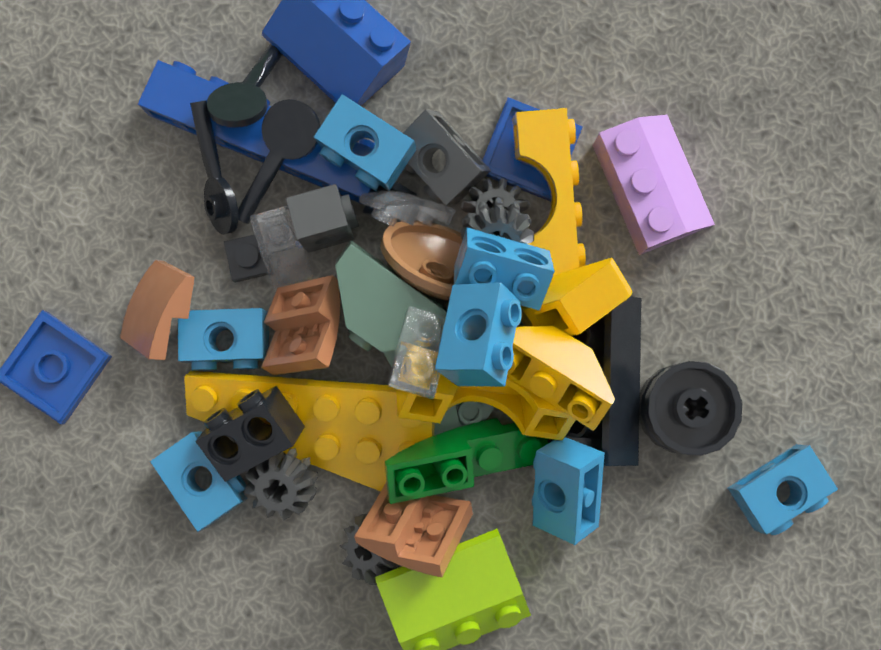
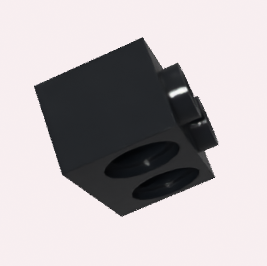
(253, 437)

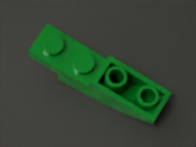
(457, 456)

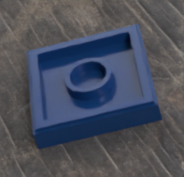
(501, 155)
(53, 367)

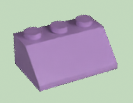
(651, 182)

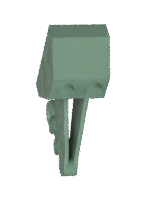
(374, 313)

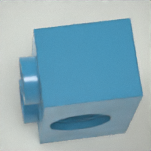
(349, 124)
(199, 334)
(479, 335)
(178, 470)
(807, 483)
(567, 489)

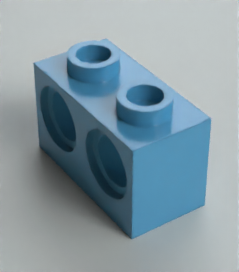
(494, 259)

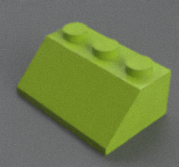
(456, 609)

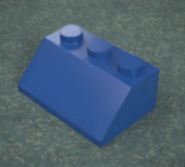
(338, 45)

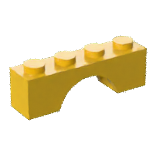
(544, 142)
(528, 411)

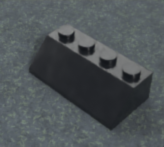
(618, 351)

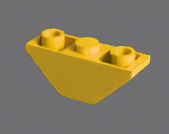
(580, 297)
(561, 373)

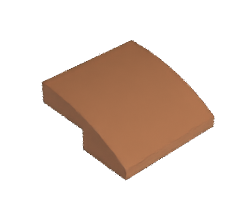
(158, 298)
(304, 326)
(415, 531)

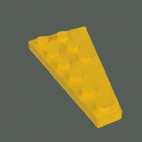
(346, 423)

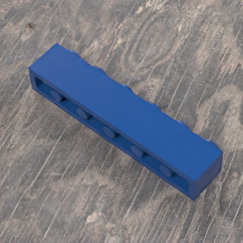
(176, 86)

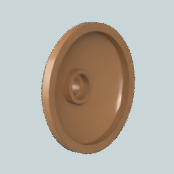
(423, 256)

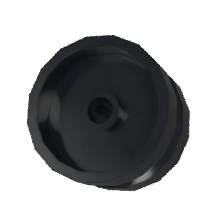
(713, 402)

